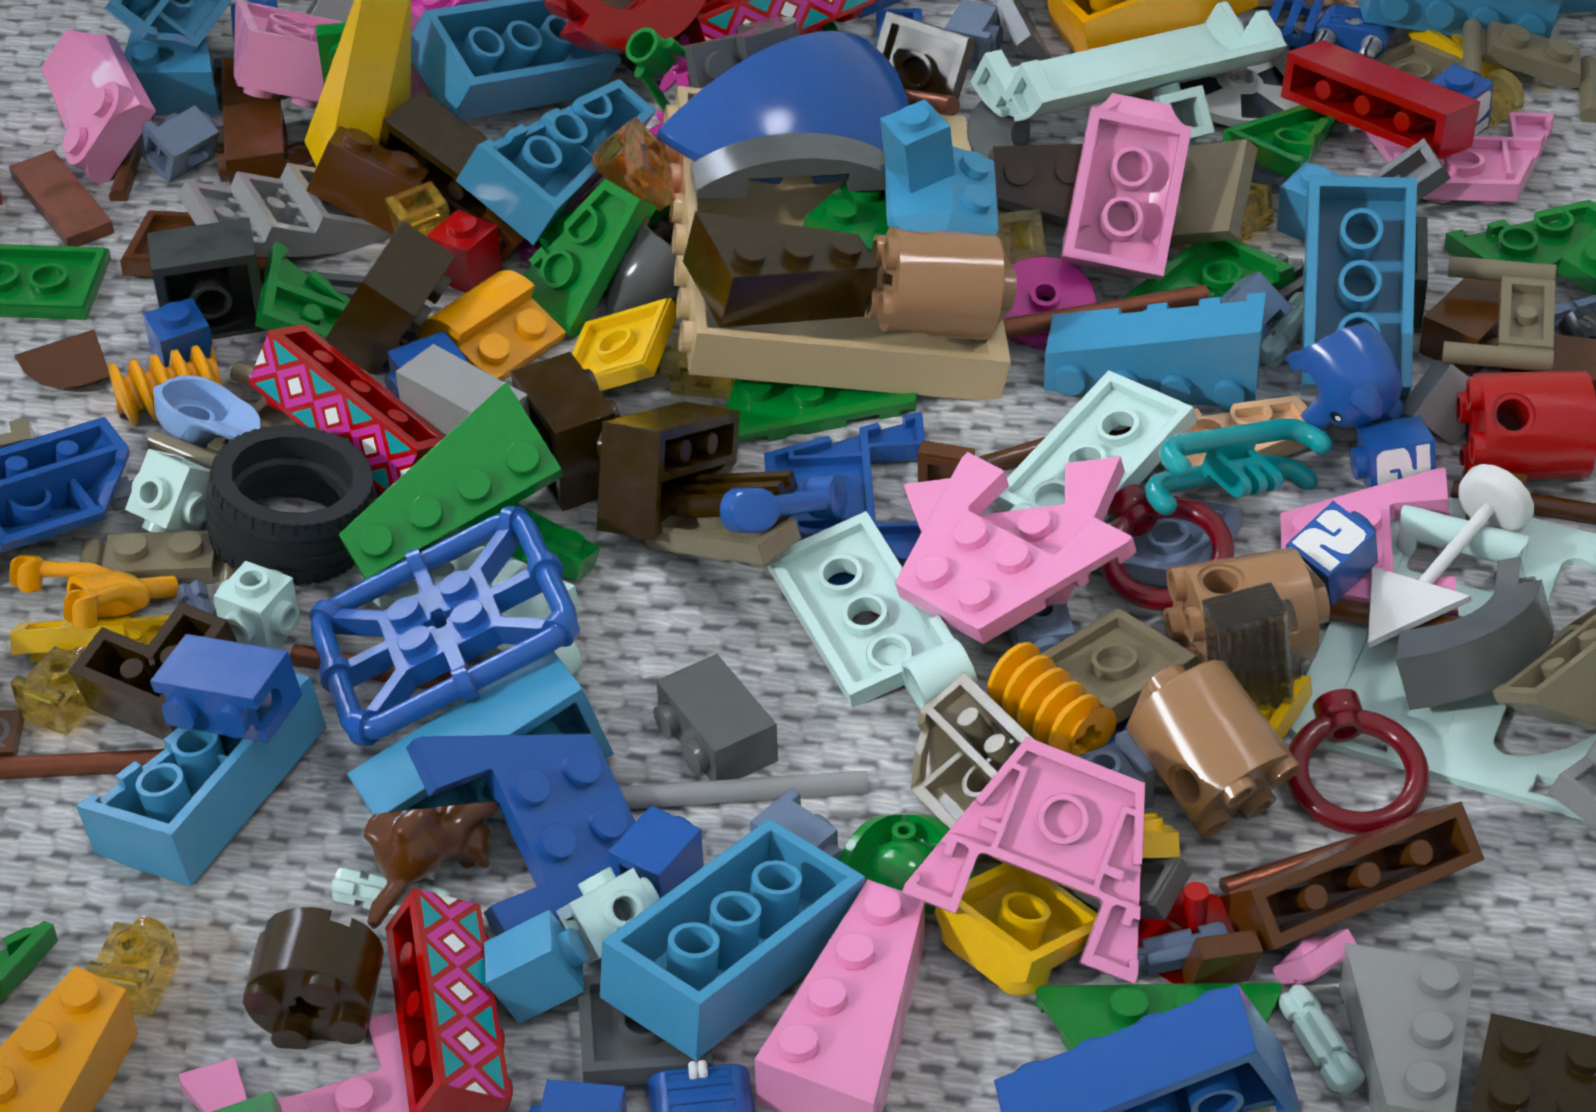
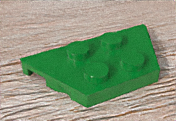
(1103, 1009)

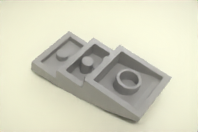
(281, 213)

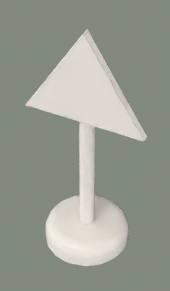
(1400, 602)

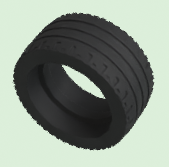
(288, 464)

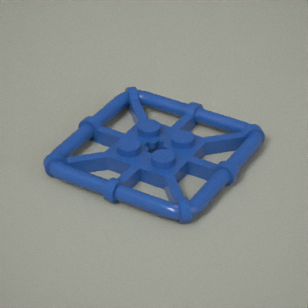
(442, 626)

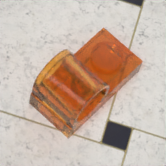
(637, 163)

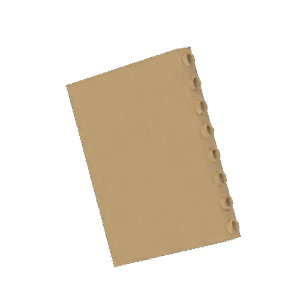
(818, 352)

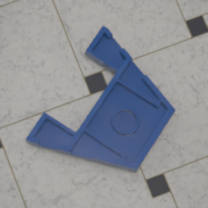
(852, 461)
(554, 801)

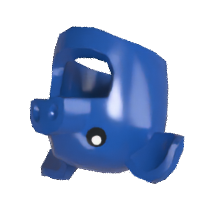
(1354, 378)

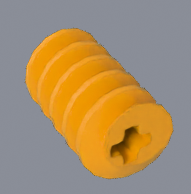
(136, 388)
(1048, 701)

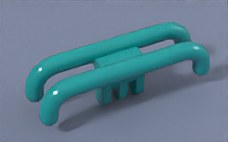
(1233, 461)

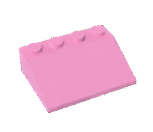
(281, 56)

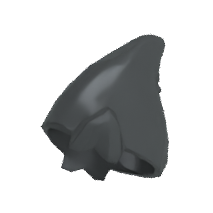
(643, 273)

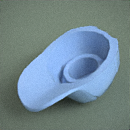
(201, 410)

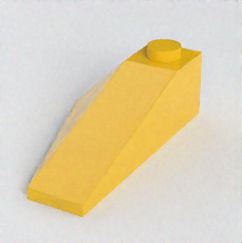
(367, 73)

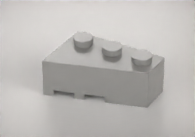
(1407, 1026)

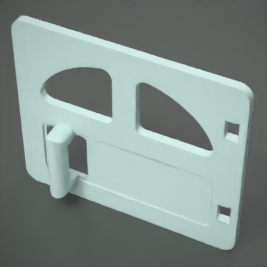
(1462, 733)

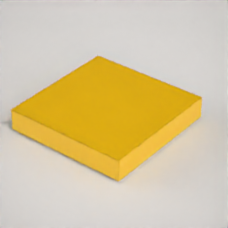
(626, 343)

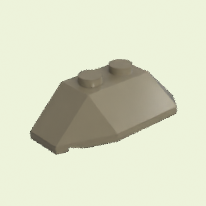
(1561, 681)
(960, 748)

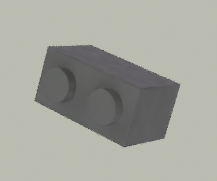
(715, 721)

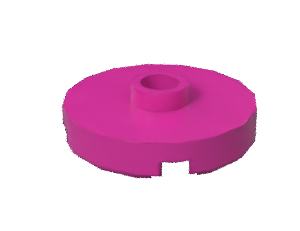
(1049, 279)

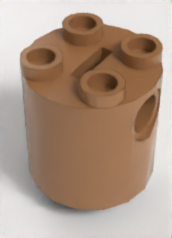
(941, 283)
(1208, 579)
(1210, 744)

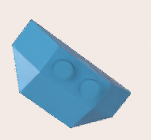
(169, 22)
(954, 204)

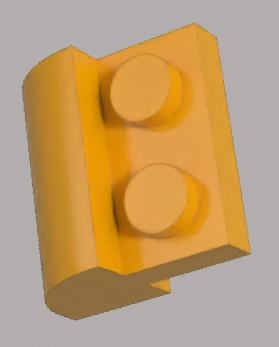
(497, 325)

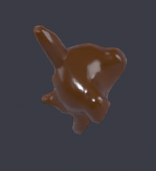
(419, 841)

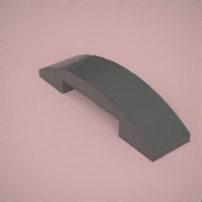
(787, 155)

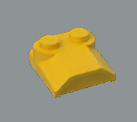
(1016, 927)

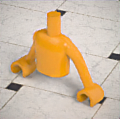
(91, 588)

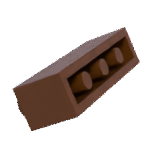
(1354, 876)

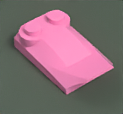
(96, 101)
(1127, 188)

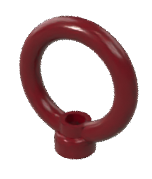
(1135, 517)
(1341, 719)

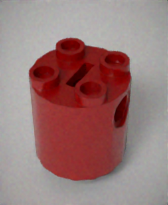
(1545, 419)

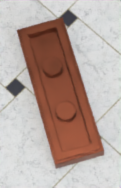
(61, 199)

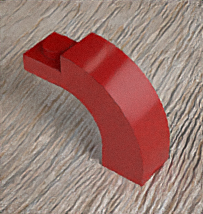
(607, 29)

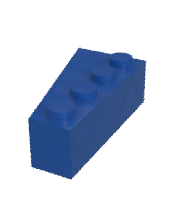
(1188, 1059)

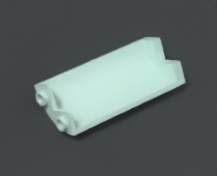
(1127, 66)

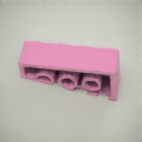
(850, 1012)

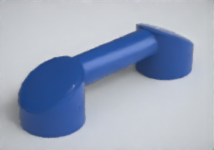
(758, 509)

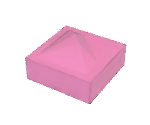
(1312, 957)

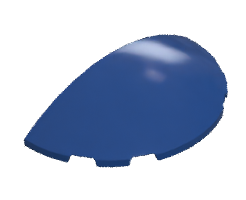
(795, 86)

